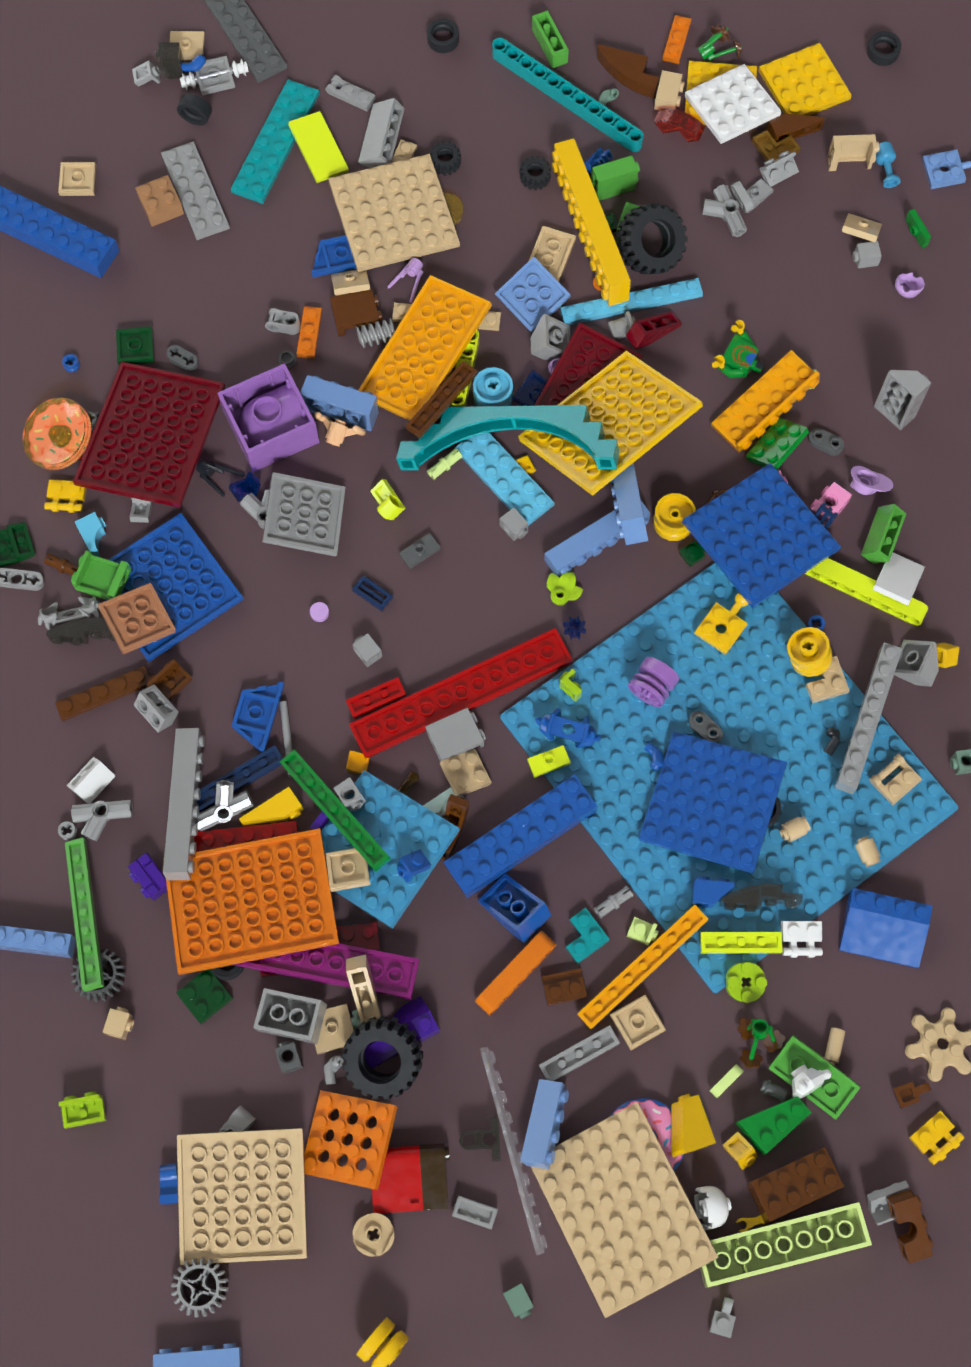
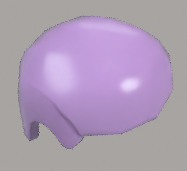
(908, 285)

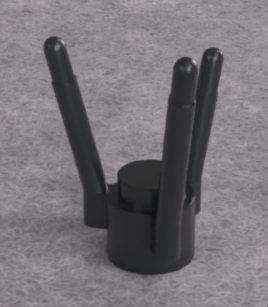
(208, 469)

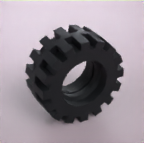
(446, 149)
(535, 164)

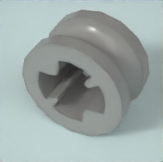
(67, 824)

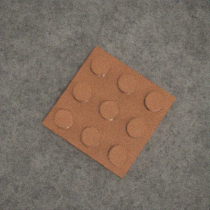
(136, 618)

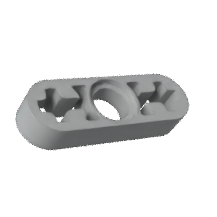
(23, 584)

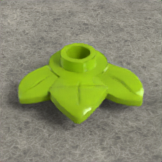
(564, 585)

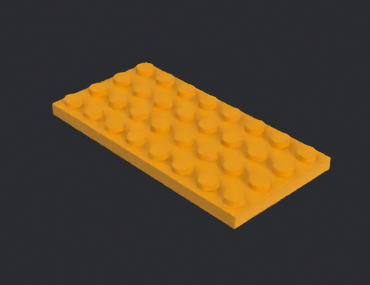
(425, 347)

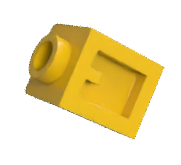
(740, 1150)

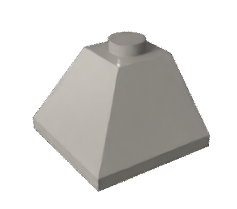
(550, 338)
(918, 662)

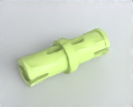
(444, 464)

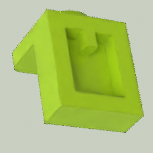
(571, 688)

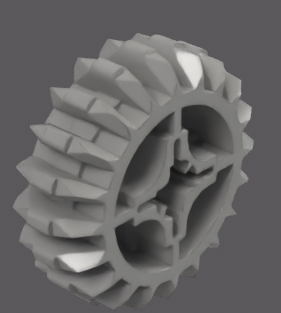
(195, 1296)

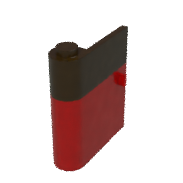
(413, 1179)

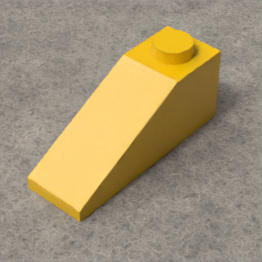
(276, 809)

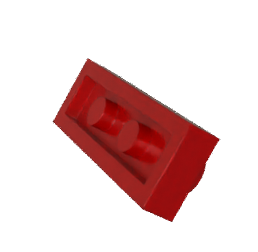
(375, 698)

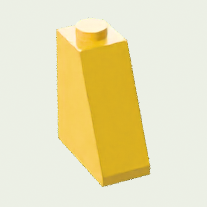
(689, 1126)

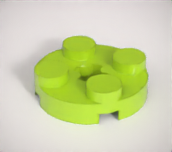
(734, 983)

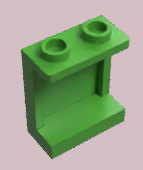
(100, 576)

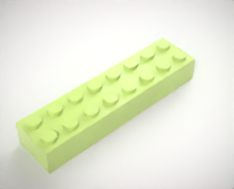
(786, 1244)

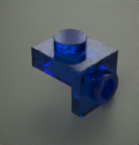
(245, 486)

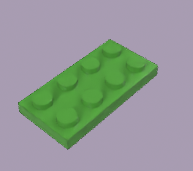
(834, 1092)

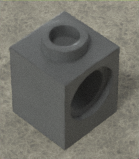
(295, 1063)

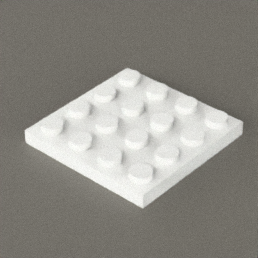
(732, 103)

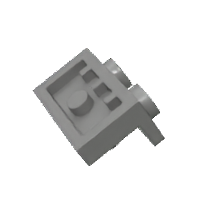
(779, 169)

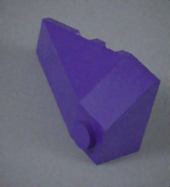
(418, 1017)

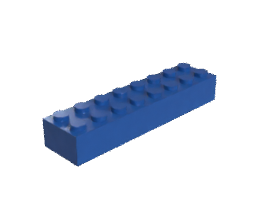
(56, 233)
(520, 836)

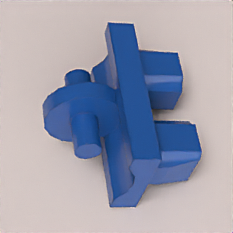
(598, 158)

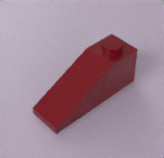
(652, 328)

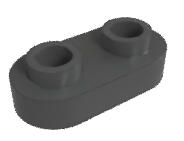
(825, 442)
(704, 728)

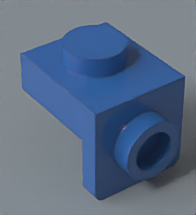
(412, 864)

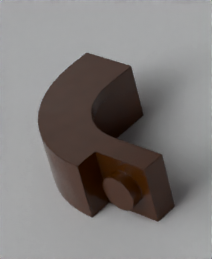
(456, 813)

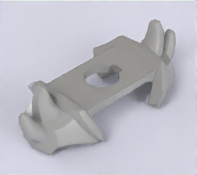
(51, 615)

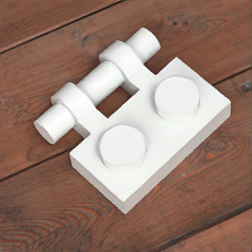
(801, 932)

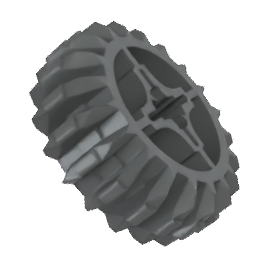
(113, 980)

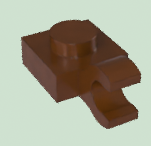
(908, 1093)

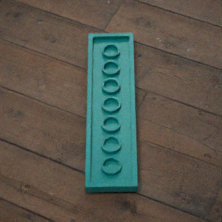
(273, 142)

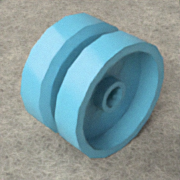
(492, 388)

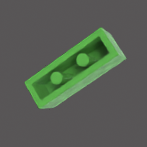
(550, 39)
(883, 534)

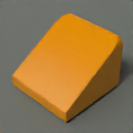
(357, 763)

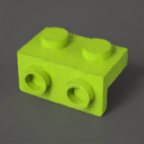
(83, 1110)

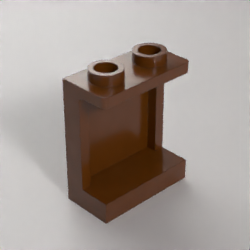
(355, 310)

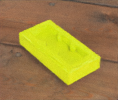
(548, 761)

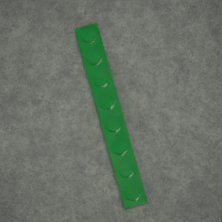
(335, 810)

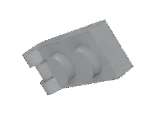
(350, 93)

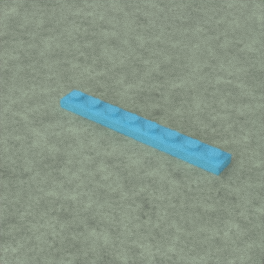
(637, 301)

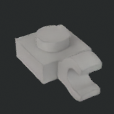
(722, 1321)

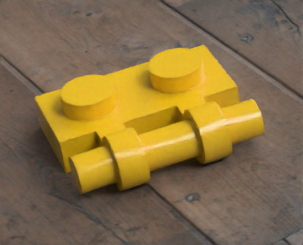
(67, 491)
(931, 1132)

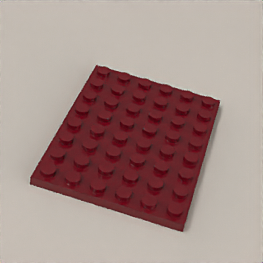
(149, 434)

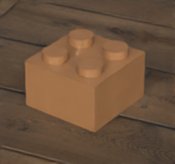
(159, 200)

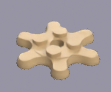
(928, 1048)

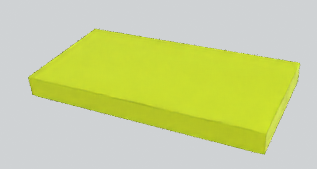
(318, 147)

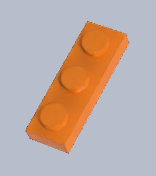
(676, 39)
(309, 332)

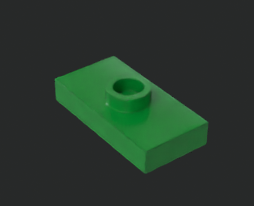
(918, 228)

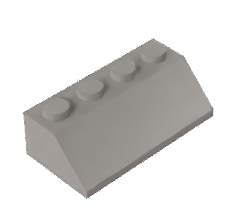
(902, 396)

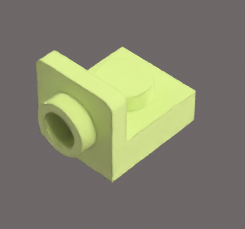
(642, 931)

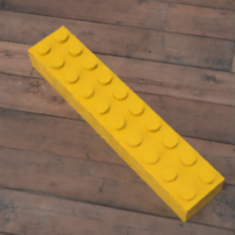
(591, 223)

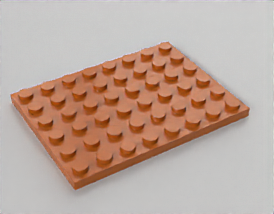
(253, 903)

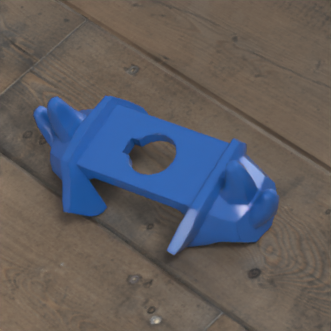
(553, 723)

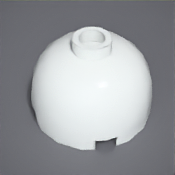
(711, 1206)

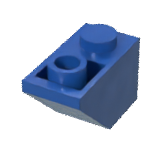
(709, 892)

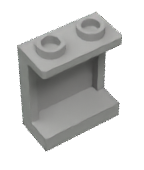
(455, 734)

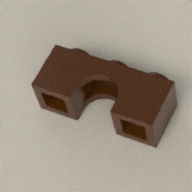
(915, 1243)

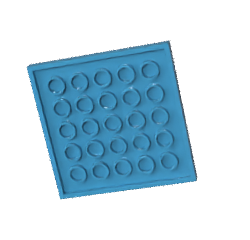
(400, 829)

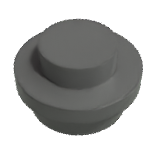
(288, 358)

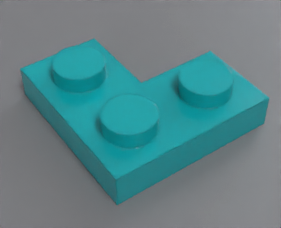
(591, 936)

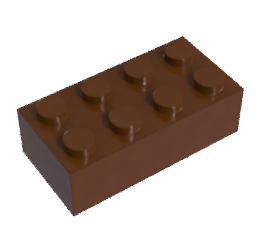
(795, 1185)

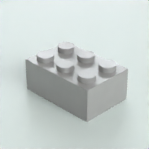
(290, 1016)

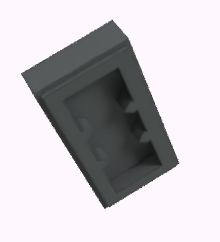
(419, 551)

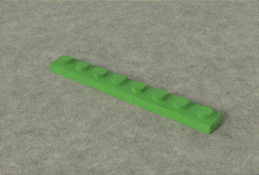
(84, 915)

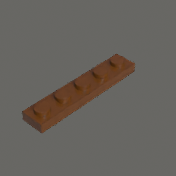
(441, 399)
(102, 693)

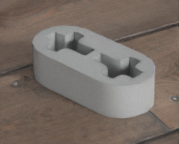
(742, 197)

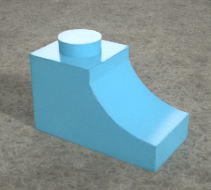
(91, 531)

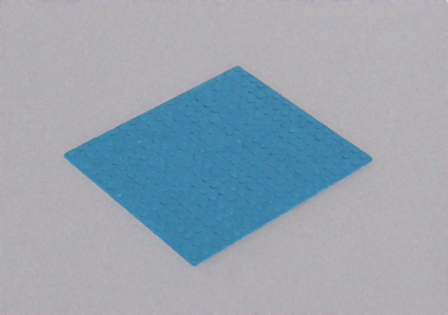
(760, 710)

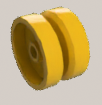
(669, 516)
(809, 651)
(382, 1345)

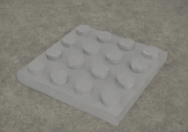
(304, 514)

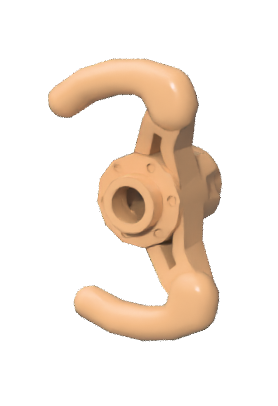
(337, 430)

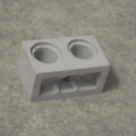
(156, 708)

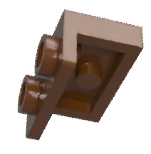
(170, 679)

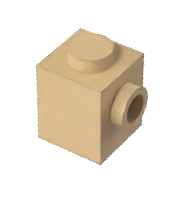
(118, 1023)

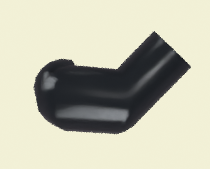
(834, 741)

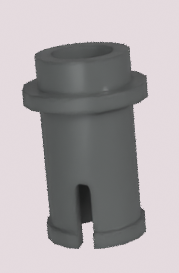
(773, 1090)

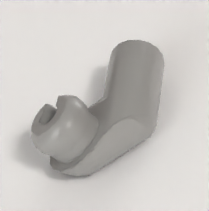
(330, 1068)

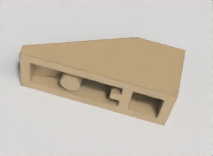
(362, 987)

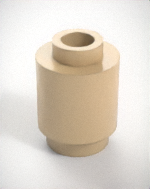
(794, 829)
(868, 851)

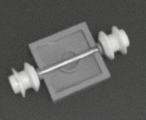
(214, 75)

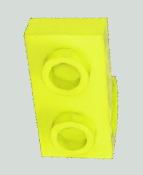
(389, 503)

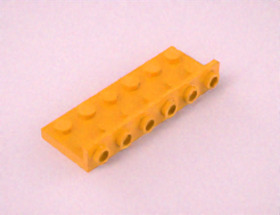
(765, 401)

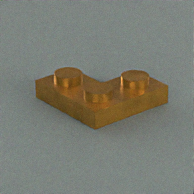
(770, 149)

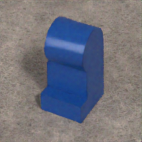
(168, 1184)

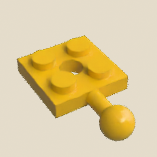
(733, 624)

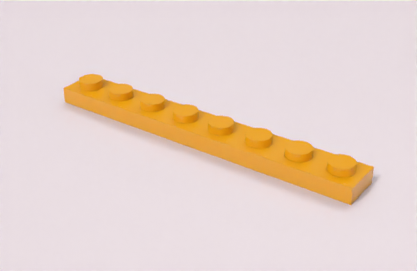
(642, 967)

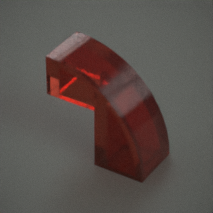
(675, 120)

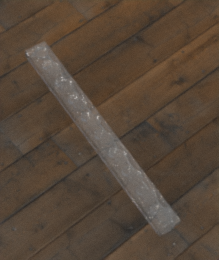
(510, 1140)

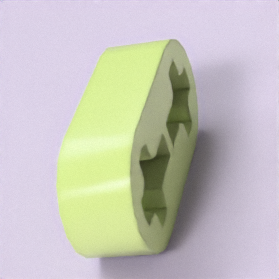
(726, 1081)

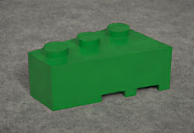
(773, 1124)

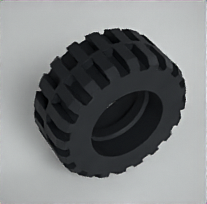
(672, 239)
(368, 1079)

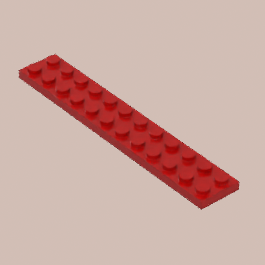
(461, 691)

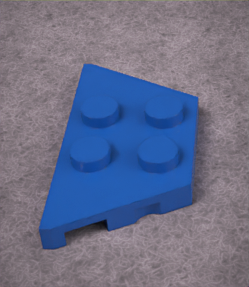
(333, 257)
(257, 714)

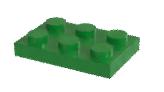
(777, 443)

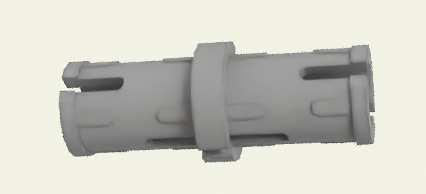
(613, 902)

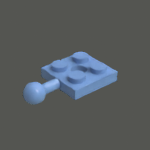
(946, 159)

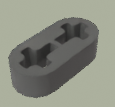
(181, 361)

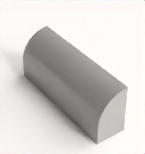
(381, 133)

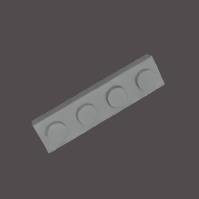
(579, 1054)

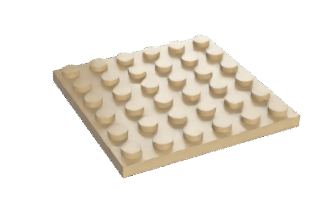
(394, 212)
(242, 1196)

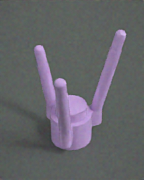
(412, 268)

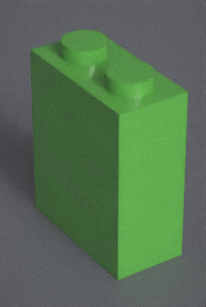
(615, 177)

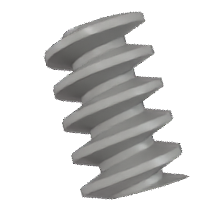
(375, 333)

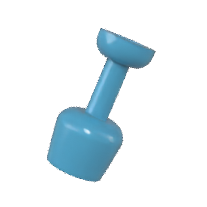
(884, 158)

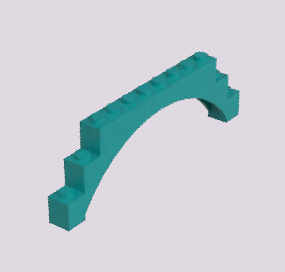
(461, 423)

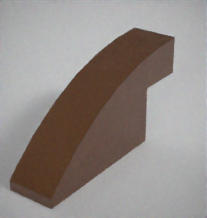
(628, 69)

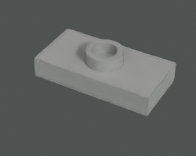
(759, 192)
(474, 1212)

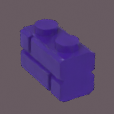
(149, 876)

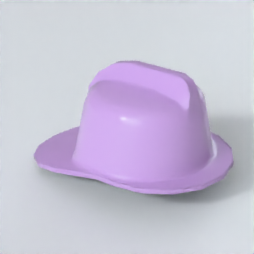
(868, 482)

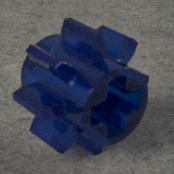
(577, 624)

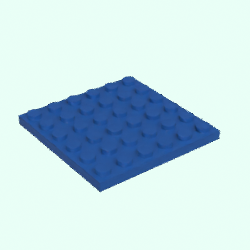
(761, 535)
(184, 578)
(713, 802)

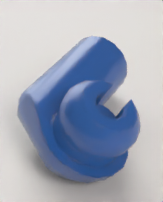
(657, 756)

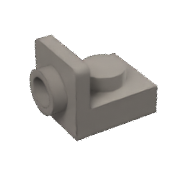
(146, 73)
(620, 327)

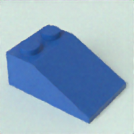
(515, 908)

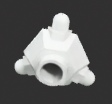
(807, 1080)

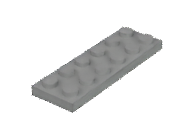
(195, 190)

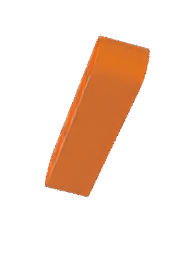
(515, 973)

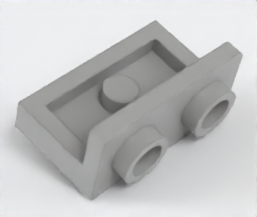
(878, 1204)

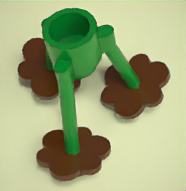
(707, 49)
(758, 1030)

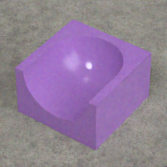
(268, 417)

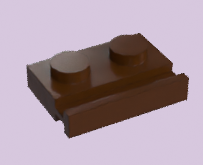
(564, 987)

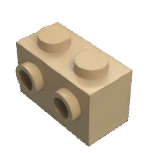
(668, 90)

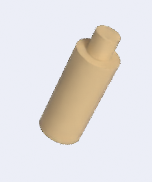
(834, 1045)

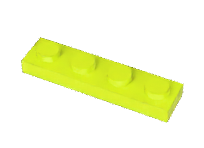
(740, 942)

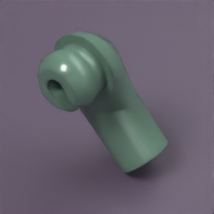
(608, 95)

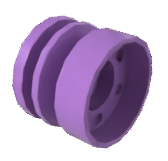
(653, 682)

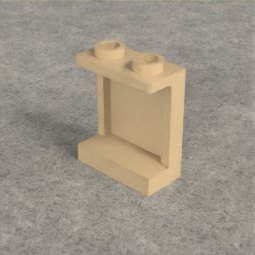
(852, 148)

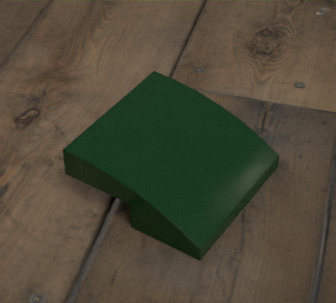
(15, 544)

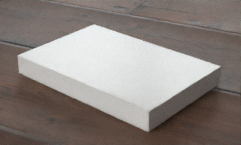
(899, 578)

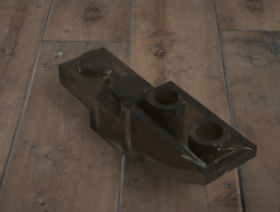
(78, 631)
(753, 896)

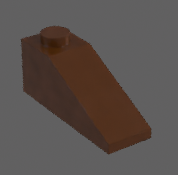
(793, 125)

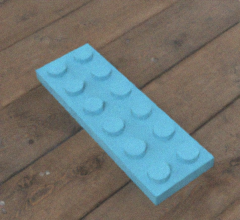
(505, 476)

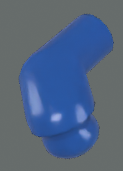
(195, 65)

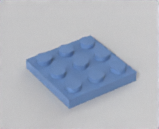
(532, 294)

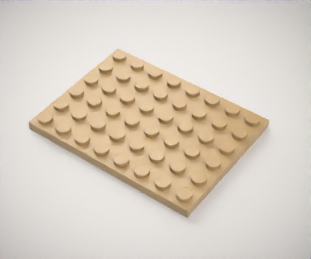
(624, 1210)

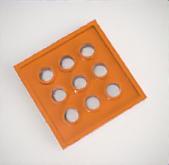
(360, 1131)

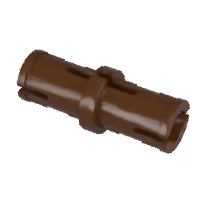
(62, 565)

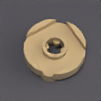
(362, 1238)

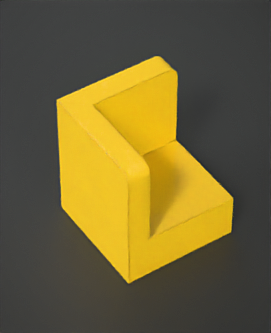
(947, 655)

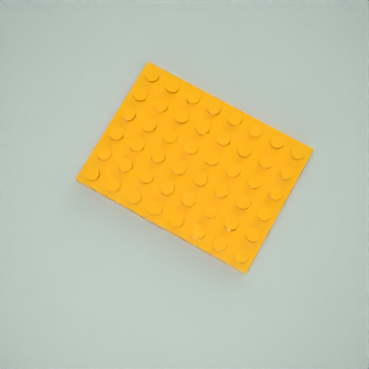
(634, 408)

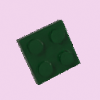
(135, 345)
(204, 996)

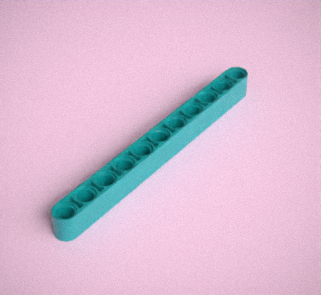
(588, 109)

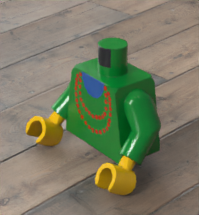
(739, 356)

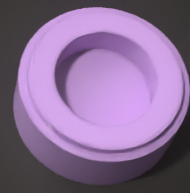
(319, 612)

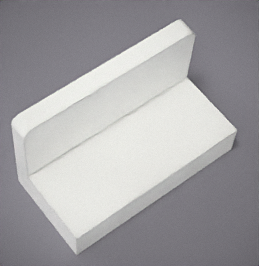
(91, 780)

